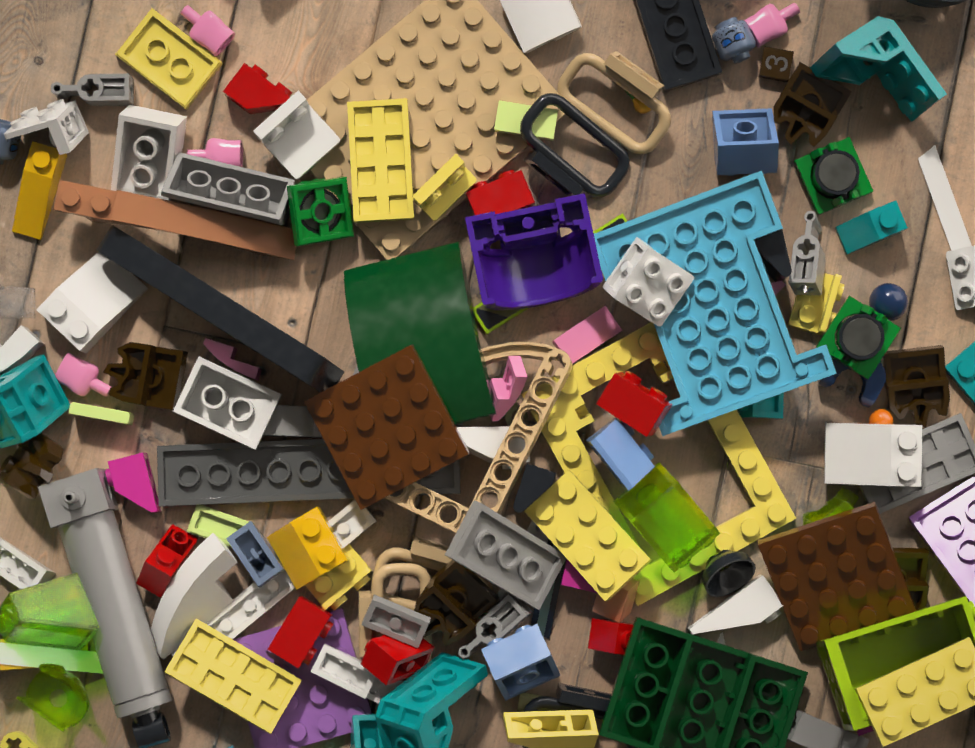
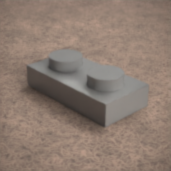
(396, 621)

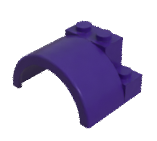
(534, 260)

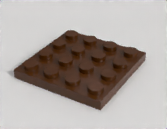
(386, 427)
(836, 575)

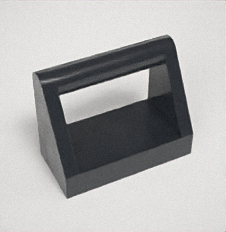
(774, 255)
(533, 485)

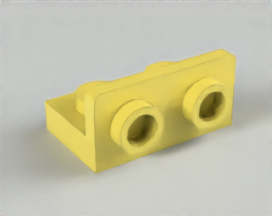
(444, 188)
(815, 312)
(332, 586)

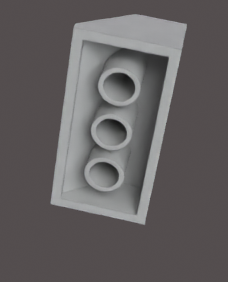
(228, 188)

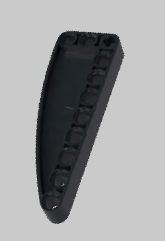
(220, 310)

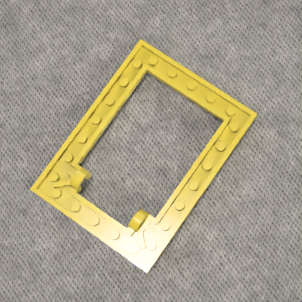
(571, 415)

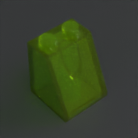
(667, 517)
(49, 615)

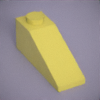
(552, 728)

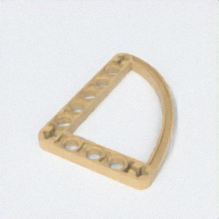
(517, 429)

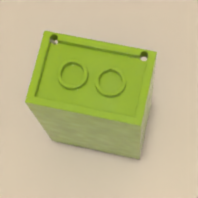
(887, 646)

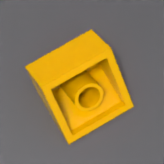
(308, 547)

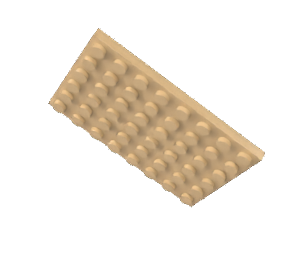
(453, 72)

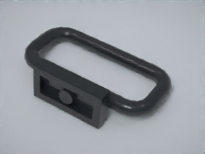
(558, 170)
(573, 698)

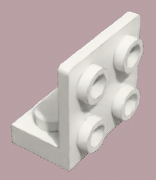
(62, 119)
(297, 135)
(962, 276)
(648, 282)

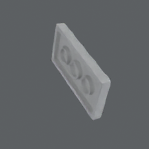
(505, 555)

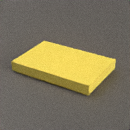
(169, 59)

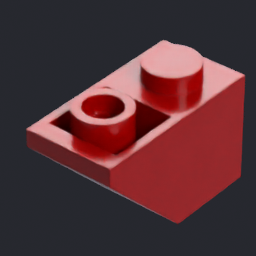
(254, 92)
(166, 560)
(609, 636)

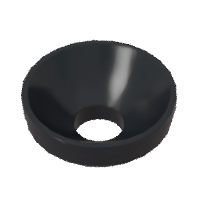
(727, 572)

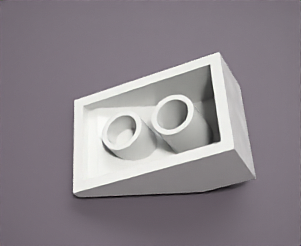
(146, 150)
(91, 301)
(227, 403)
(873, 454)

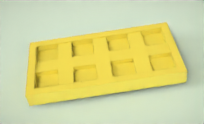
(380, 160)
(588, 535)
(233, 676)
(920, 692)

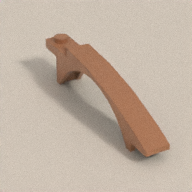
(153, 213)

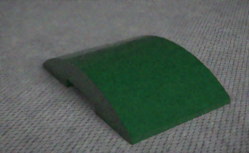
(425, 304)
(698, 694)

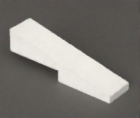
(21, 568)
(350, 674)

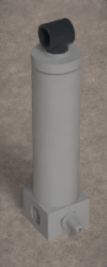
(124, 643)

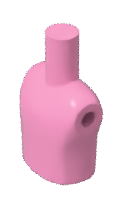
(770, 22)
(208, 30)
(222, 151)
(80, 376)

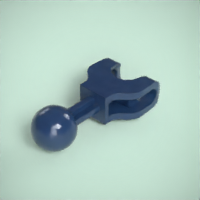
(892, 302)

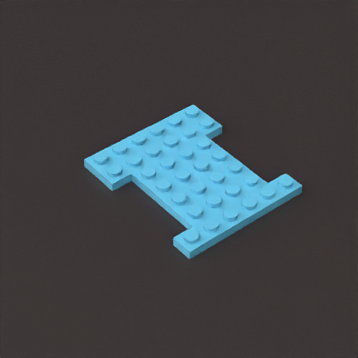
(727, 329)

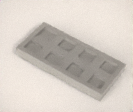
(946, 458)

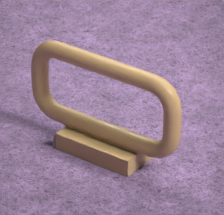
(632, 80)
(423, 553)
(378, 578)

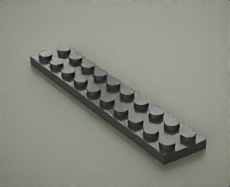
(269, 474)

